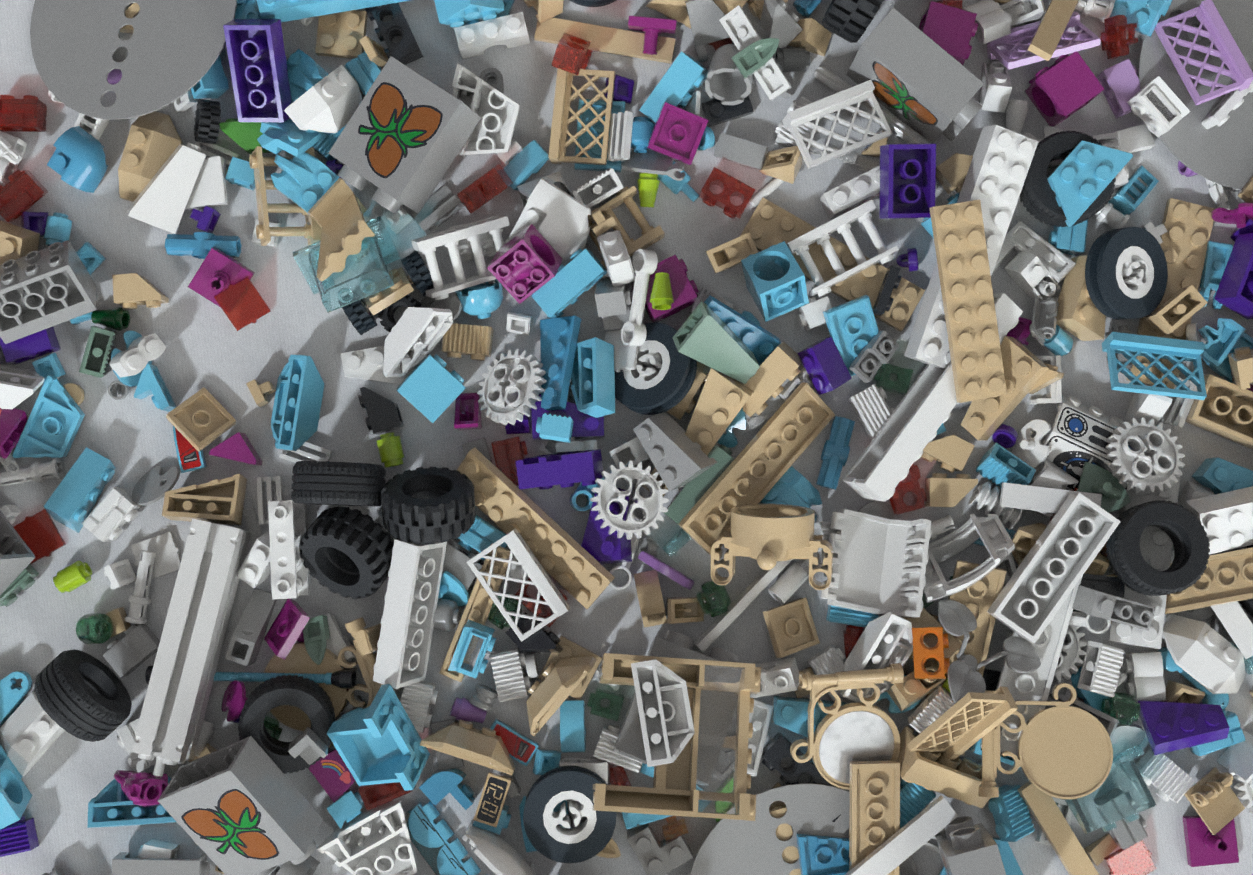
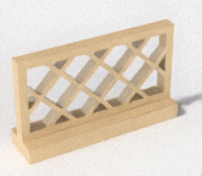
(562, 111)
(965, 723)

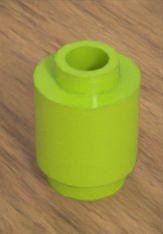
(390, 450)
(72, 576)

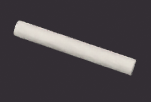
(768, 189)

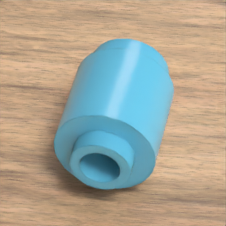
(57, 228)
(1060, 343)

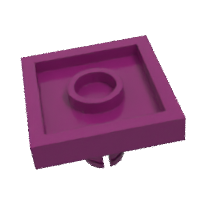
(652, 28)
(677, 133)
(217, 273)
(287, 629)
(1209, 849)

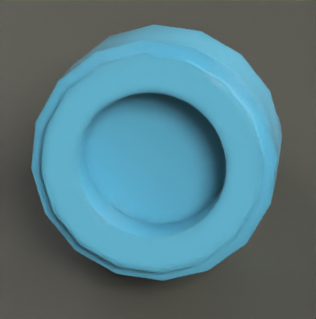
(707, 140)

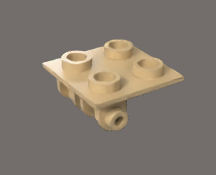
(1215, 800)

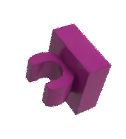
(1021, 331)

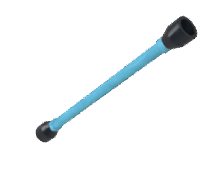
(343, 678)

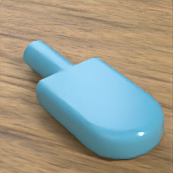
(677, 186)

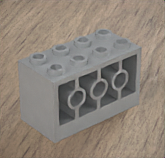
(43, 291)

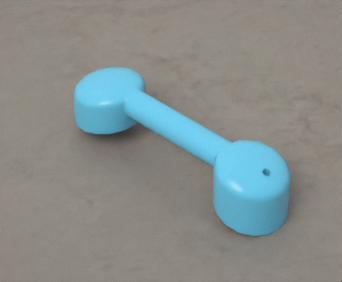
(1209, 698)

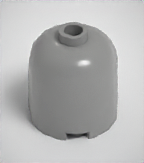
(725, 79)

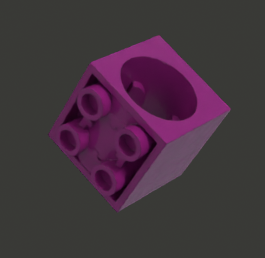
(950, 29)
(1063, 88)
(525, 263)
(683, 290)

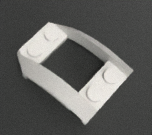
(993, 537)

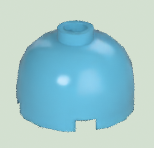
(481, 299)

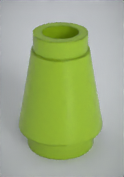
(647, 189)
(661, 292)

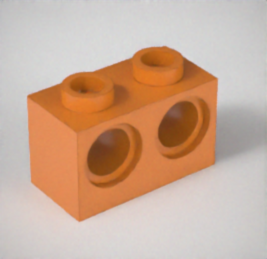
(923, 653)

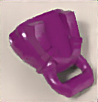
(142, 787)

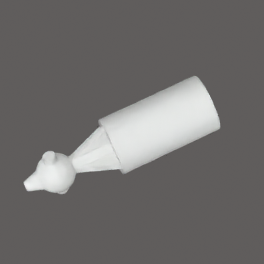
(790, 581)

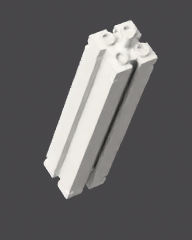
(190, 644)

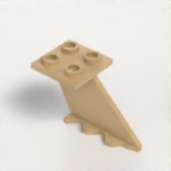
(342, 227)

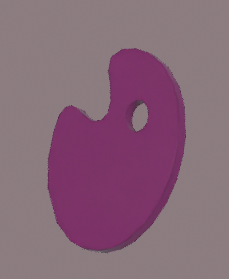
(1236, 216)
(234, 700)

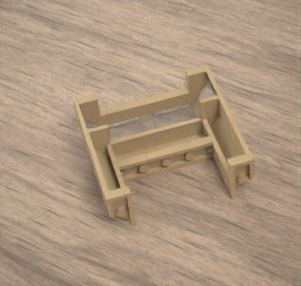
(711, 770)

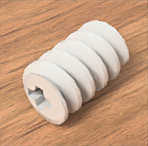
(990, 499)

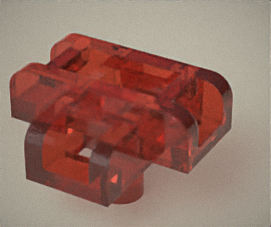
(1114, 37)

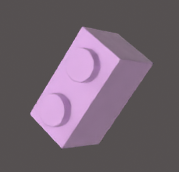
(1119, 86)

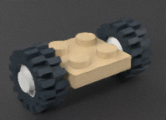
(419, 273)

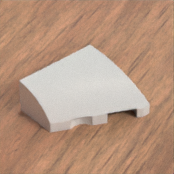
(210, 185)

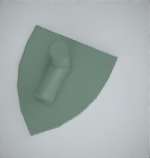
(1101, 481)

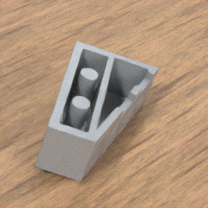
(671, 451)

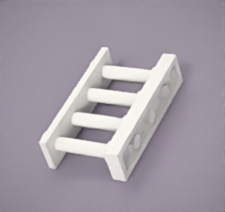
(842, 225)
(449, 239)
(286, 529)

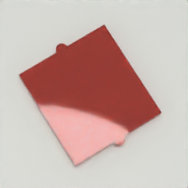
(242, 303)
(40, 534)
(1131, 861)

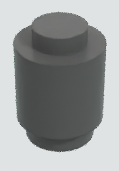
(793, 59)

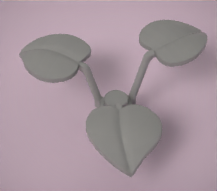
(963, 673)

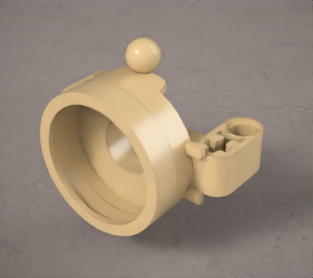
(769, 536)

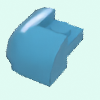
(79, 159)

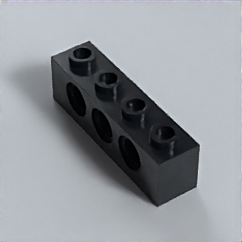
(403, 51)
(778, 749)

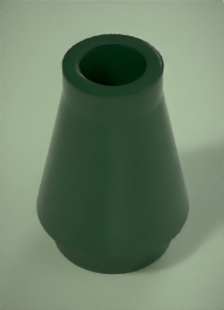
(113, 318)

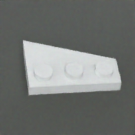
(368, 365)

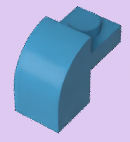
(447, 781)

